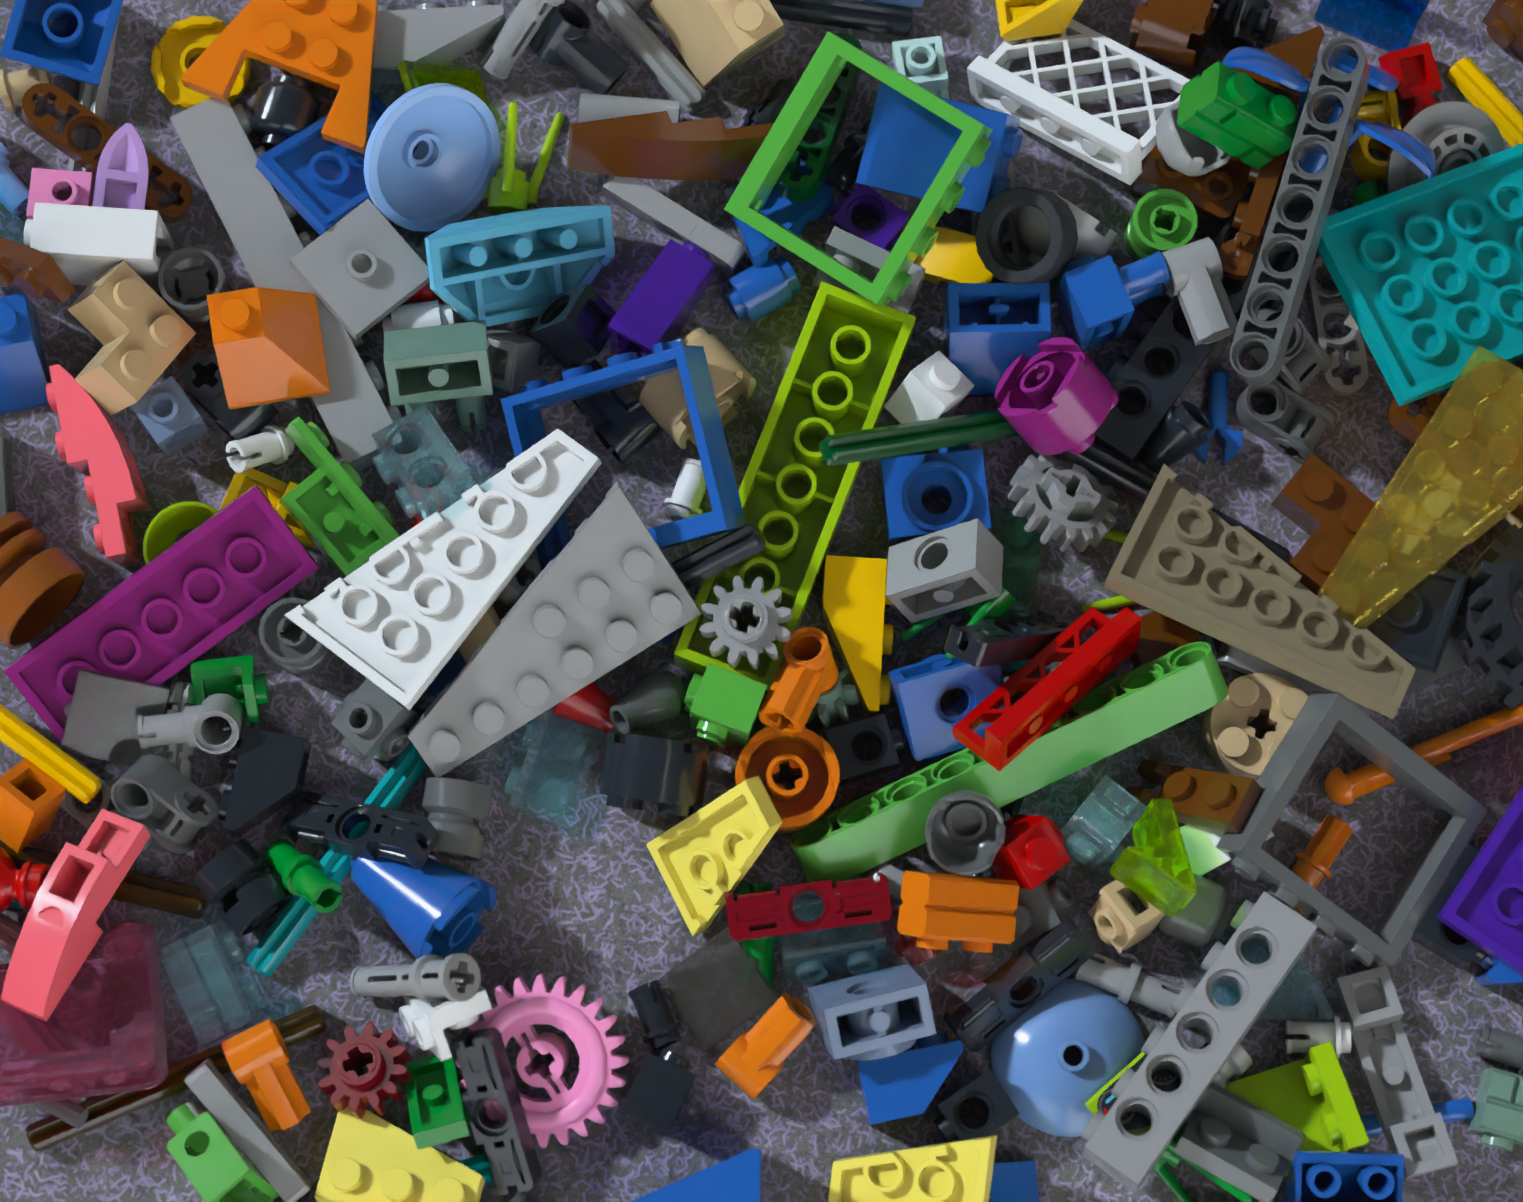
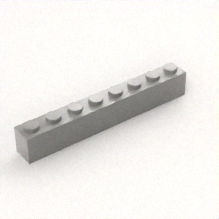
(266, 242)

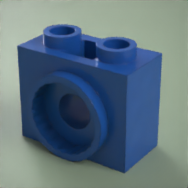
(951, 473)
(917, 697)

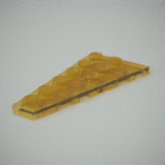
(1443, 496)

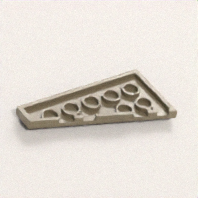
(1240, 592)

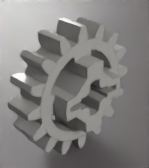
(1062, 502)

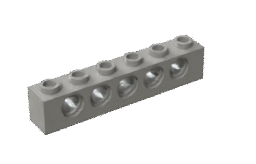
(1284, 938)

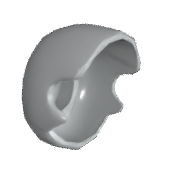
(1185, 150)

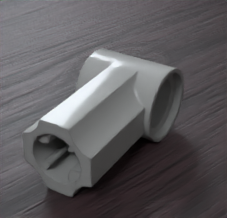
(1197, 282)

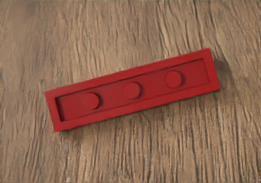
(1053, 694)

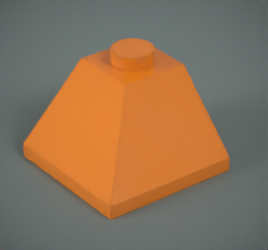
(268, 345)

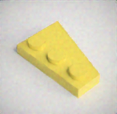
(714, 850)
(382, 1164)
(919, 1174)

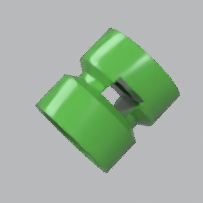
(1160, 223)

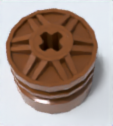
(33, 581)

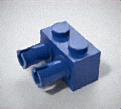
(1099, 297)

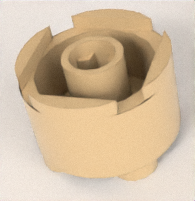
(665, 396)
(1225, 727)

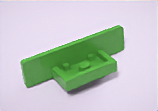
(334, 507)

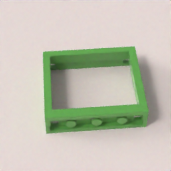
(787, 134)

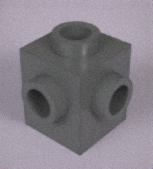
(374, 723)

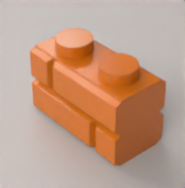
(959, 909)

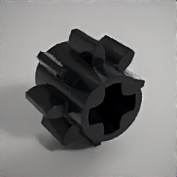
(1245, 23)

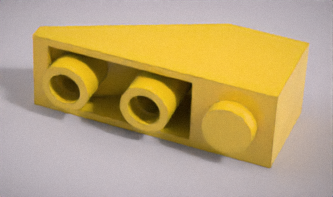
(855, 620)

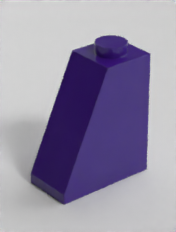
(661, 300)

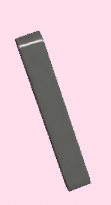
(1296, 187)

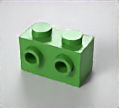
(724, 706)

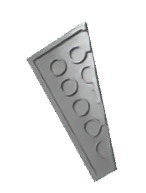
(574, 623)

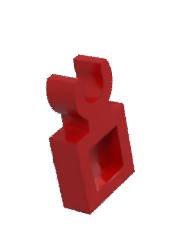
(1416, 76)

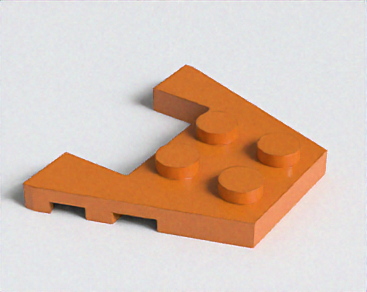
(309, 38)

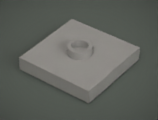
(361, 269)

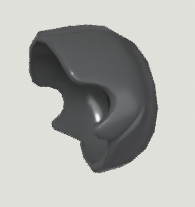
(964, 832)

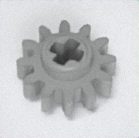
(736, 605)

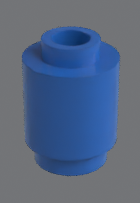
(762, 289)

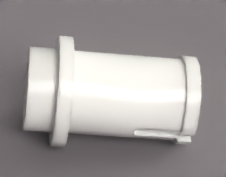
(268, 446)
(687, 492)
(1318, 1033)

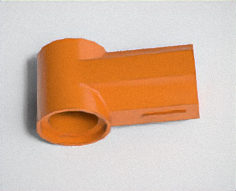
(803, 676)
(760, 1052)
(262, 1063)

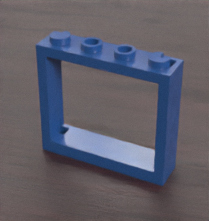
(527, 428)

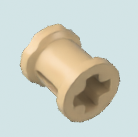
(16, 83)

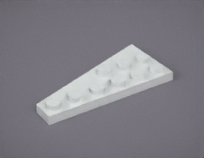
(434, 583)

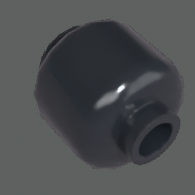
(283, 109)

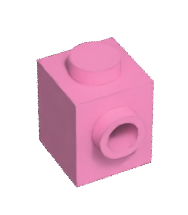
(60, 188)

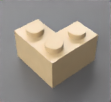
(137, 334)

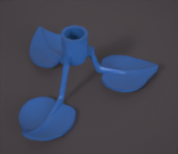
(1287, 75)

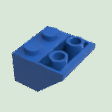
(992, 327)
(1345, 1177)

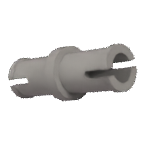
(1129, 983)

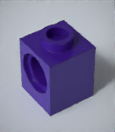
(867, 201)

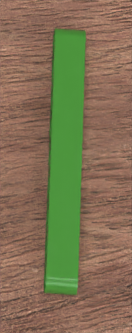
(1095, 728)

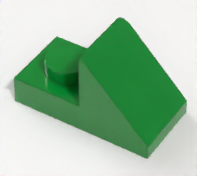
(435, 1102)

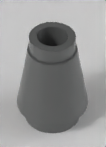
(649, 702)

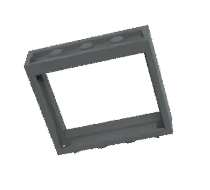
(1280, 779)

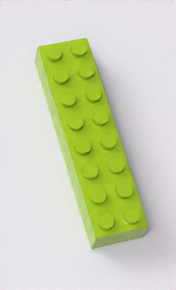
(796, 500)

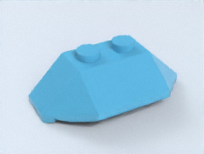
(516, 261)

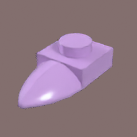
(122, 171)

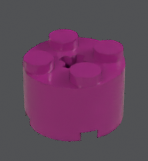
(1055, 398)

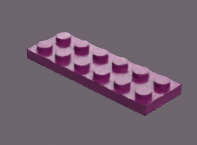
(170, 606)

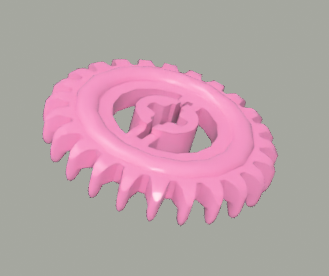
(594, 1046)

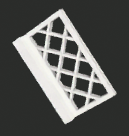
(1054, 118)

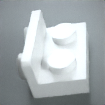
(429, 1019)

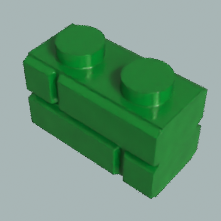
(1237, 115)

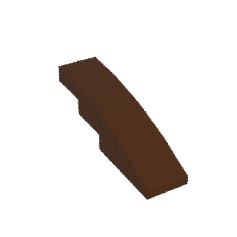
(664, 150)

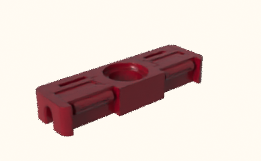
(843, 905)

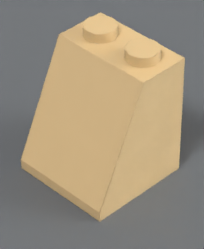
(718, 33)

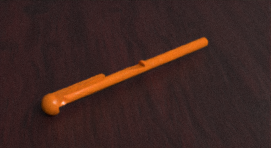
(1345, 788)

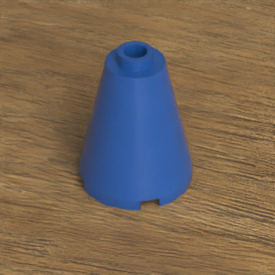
(427, 907)

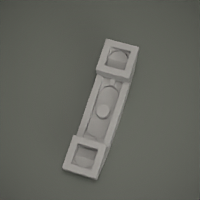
(1392, 1072)

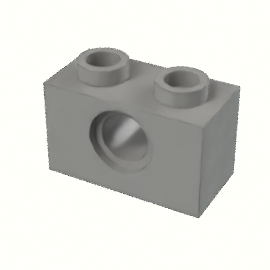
(944, 571)

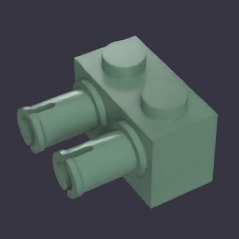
(441, 365)

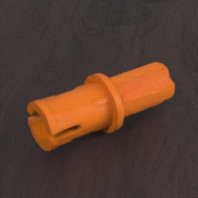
(1321, 851)

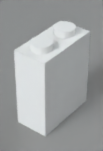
(96, 238)

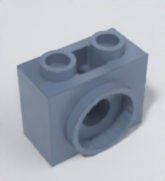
(872, 1013)

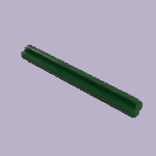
(915, 437)

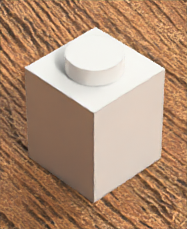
(929, 391)

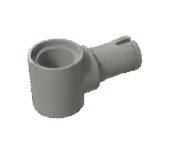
(192, 727)

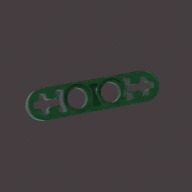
(818, 156)

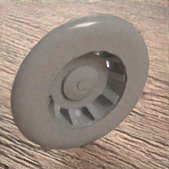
(1449, 120)

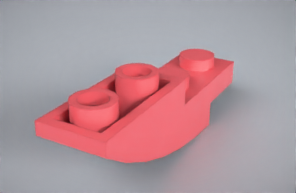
(95, 444)
(65, 913)

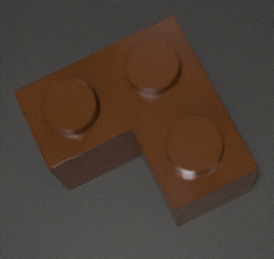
(1327, 511)

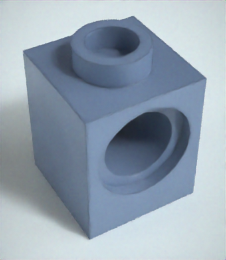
(169, 417)

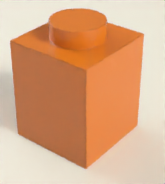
(27, 804)

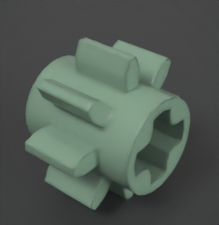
(835, 703)

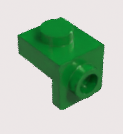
(232, 677)

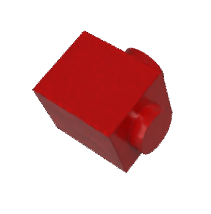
(1030, 851)

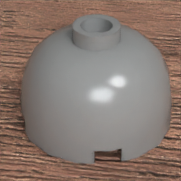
(1036, 234)

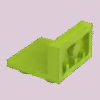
(1311, 1098)

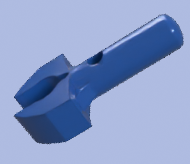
(1217, 415)

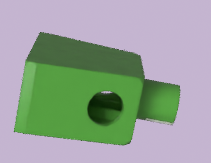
(214, 1160)

